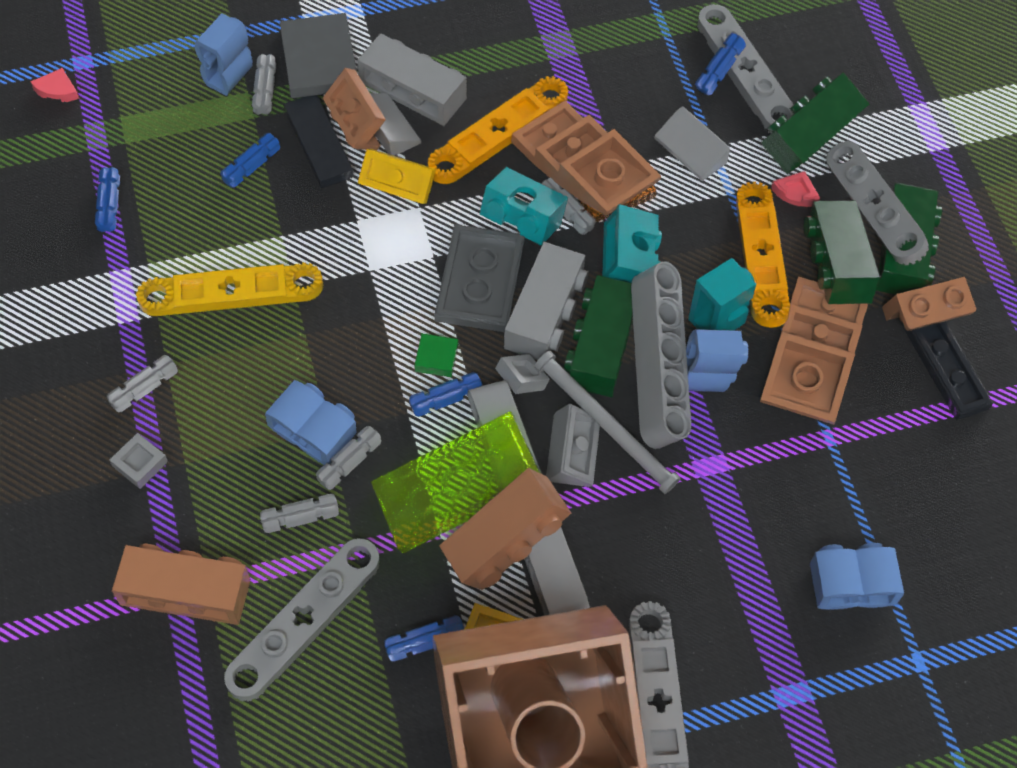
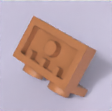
(354, 110)
(931, 304)

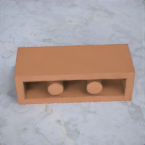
(505, 529)
(182, 583)

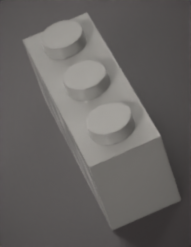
(412, 79)
(546, 301)

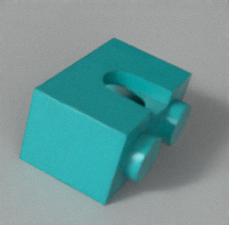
(533, 220)
(630, 243)
(722, 298)

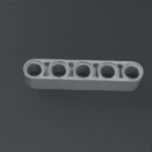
(660, 356)

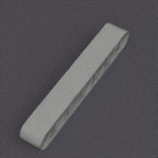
(550, 559)

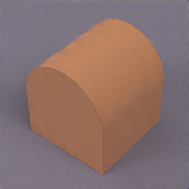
(541, 693)

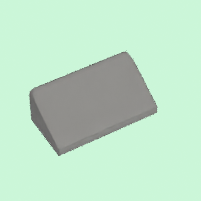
(395, 133)
(693, 144)
(573, 447)

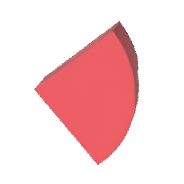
(55, 86)
(796, 190)

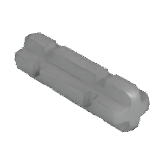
(264, 84)
(582, 220)
(142, 383)
(348, 457)
(299, 513)

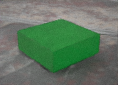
(436, 355)

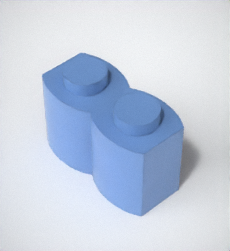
(224, 54)
(714, 359)
(311, 422)
(856, 577)

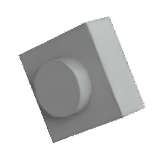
(521, 374)
(138, 460)

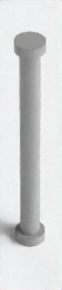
(607, 422)

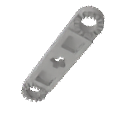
(757, 87)
(889, 217)
(282, 640)
(657, 673)

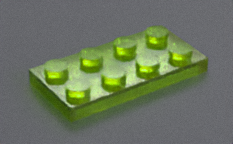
(452, 481)

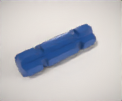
(720, 64)
(250, 160)
(107, 199)
(443, 394)
(420, 638)

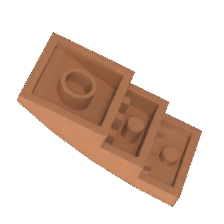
(585, 158)
(814, 354)

